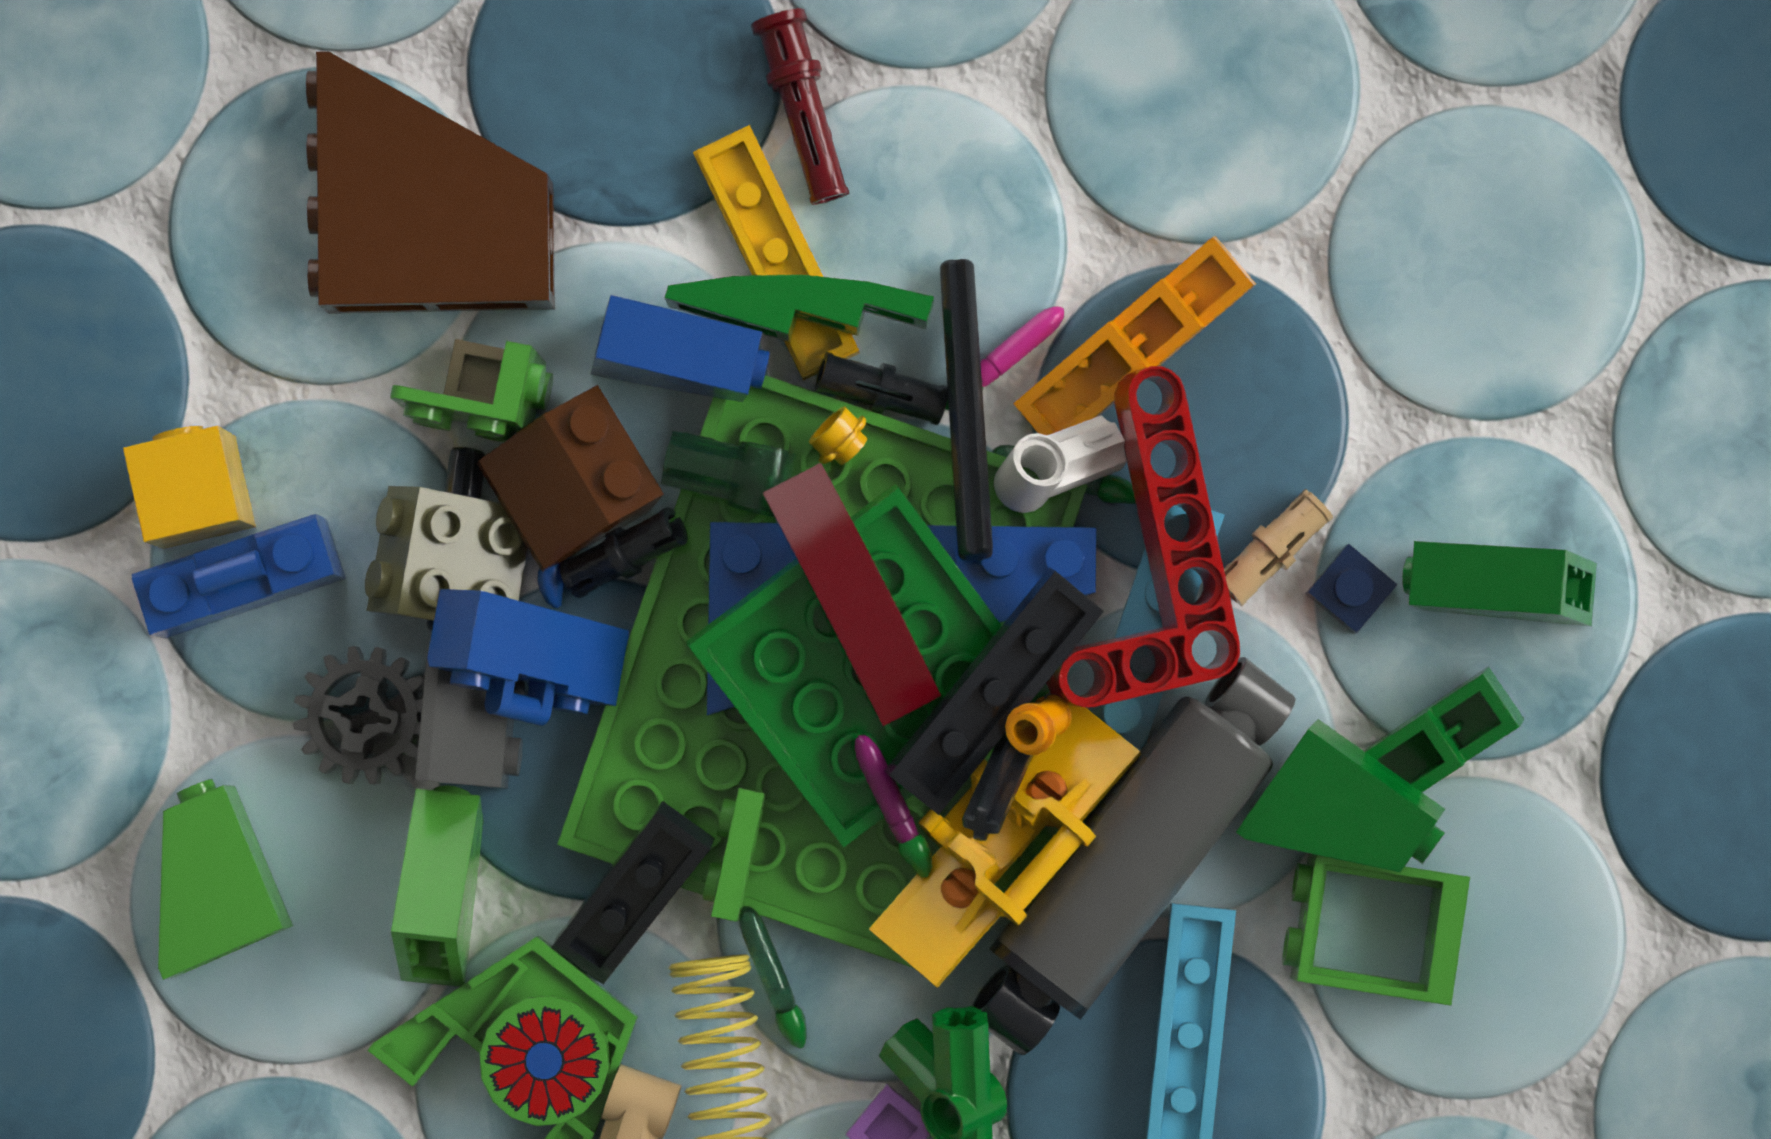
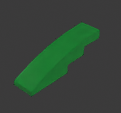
(776, 302)

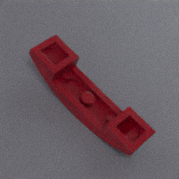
(852, 594)

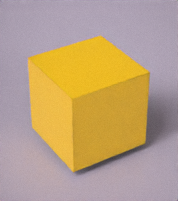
(189, 486)

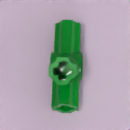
(949, 1073)

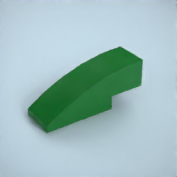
(1449, 732)

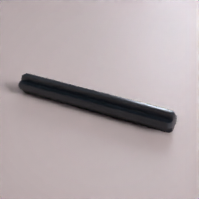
(966, 410)

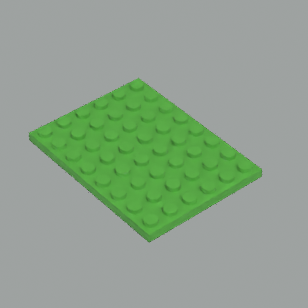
(659, 732)

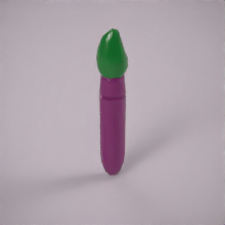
(911, 843)

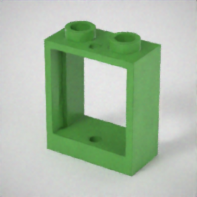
(1441, 937)

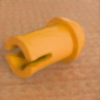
(1035, 725)

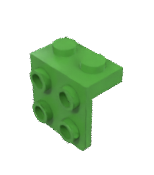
(519, 392)

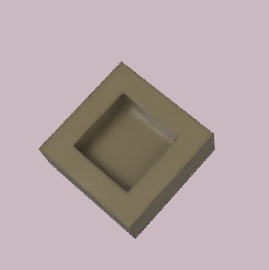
(473, 371)

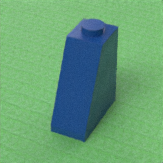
(678, 351)

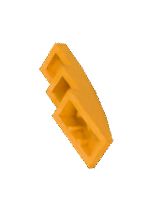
(1137, 338)

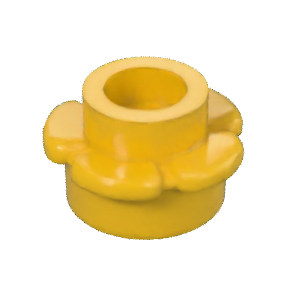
(839, 437)

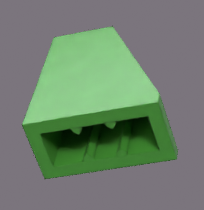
(213, 881)
(438, 887)

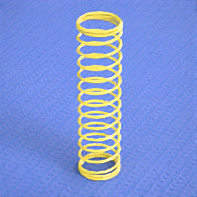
(710, 966)

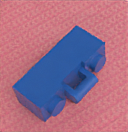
(238, 576)
(502, 640)

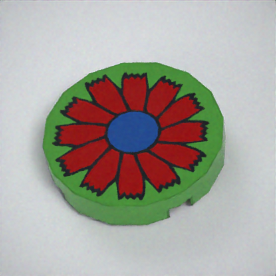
(544, 1060)

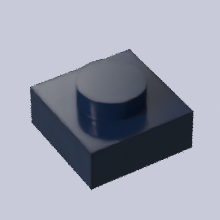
(1351, 589)

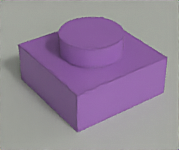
(889, 1118)

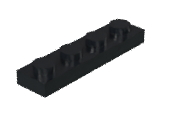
(996, 682)

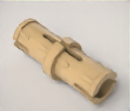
(1275, 546)

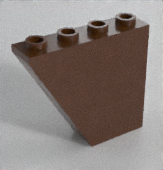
(418, 206)

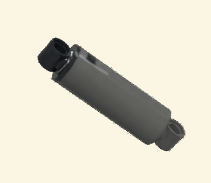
(1145, 848)

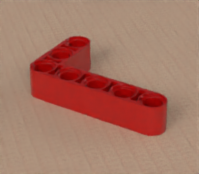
(1166, 558)

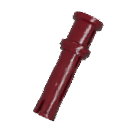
(792, 70)

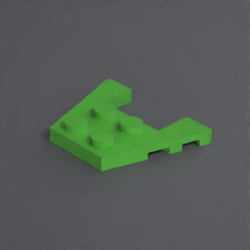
(473, 1007)

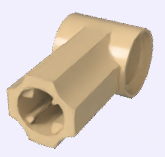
(638, 1105)

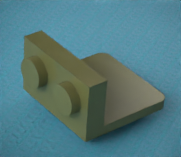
(440, 543)

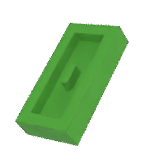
(728, 881)

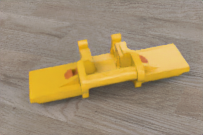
(952, 908)

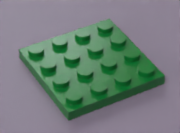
(797, 685)

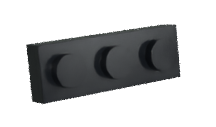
(633, 892)

